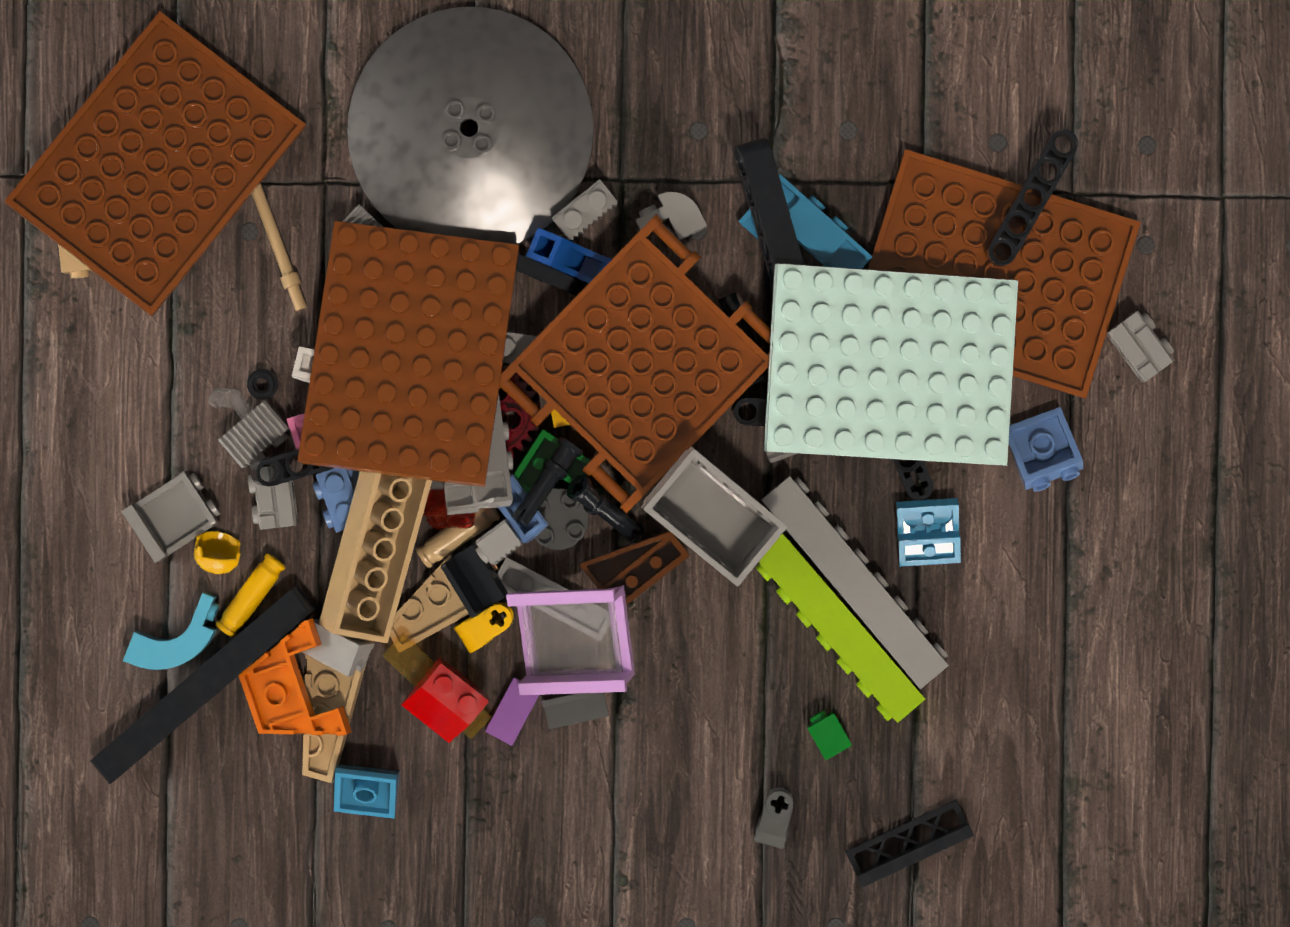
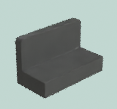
(574, 708)

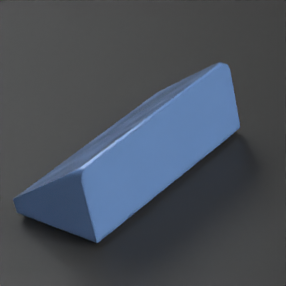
(536, 525)

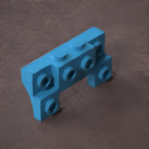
(817, 232)

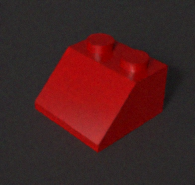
(445, 700)

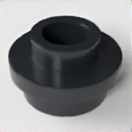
(253, 380)

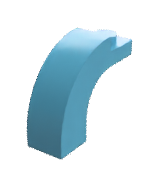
(160, 654)

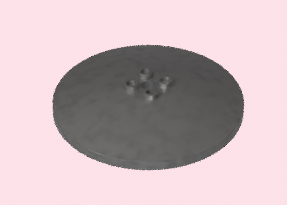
(480, 68)

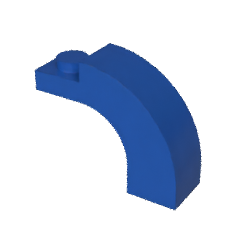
(566, 256)

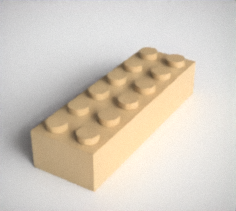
(374, 556)

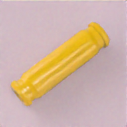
(250, 595)

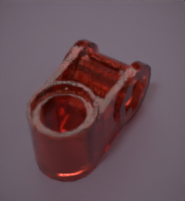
(437, 513)

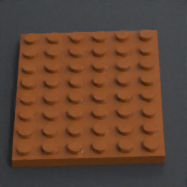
(155, 163)
(1065, 270)
(409, 354)

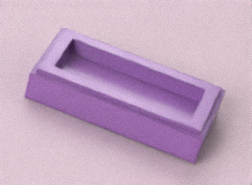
(511, 714)

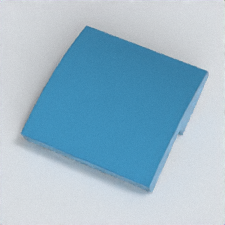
(928, 532)

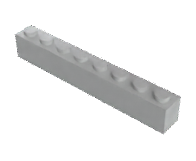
(854, 582)

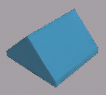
(366, 791)

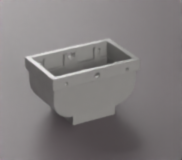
(713, 516)

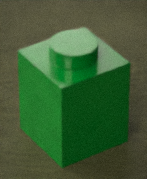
(828, 734)

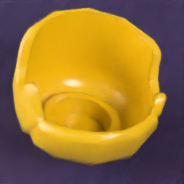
(217, 552)

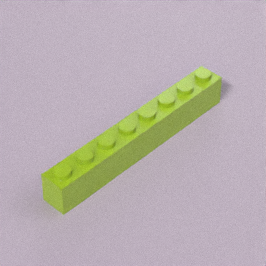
(839, 630)

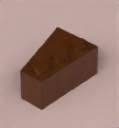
(636, 565)

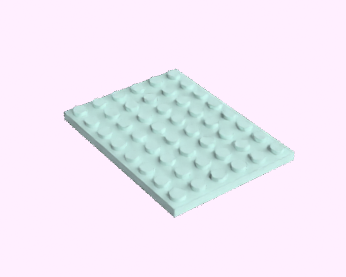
(890, 365)

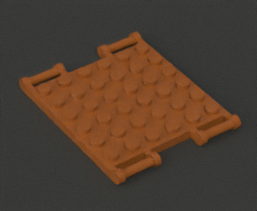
(640, 363)

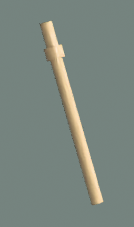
(289, 279)

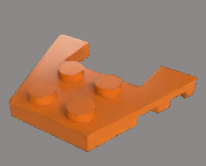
(279, 693)

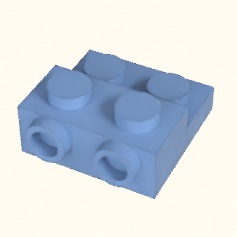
(1044, 450)
(337, 489)

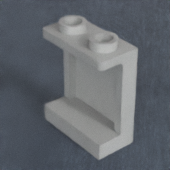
(172, 516)

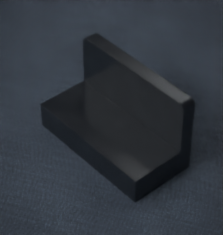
(473, 580)

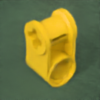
(482, 629)

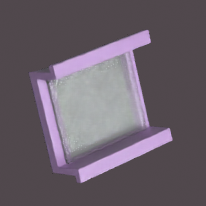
(574, 641)

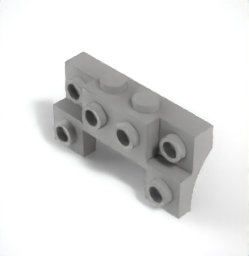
(498, 490)

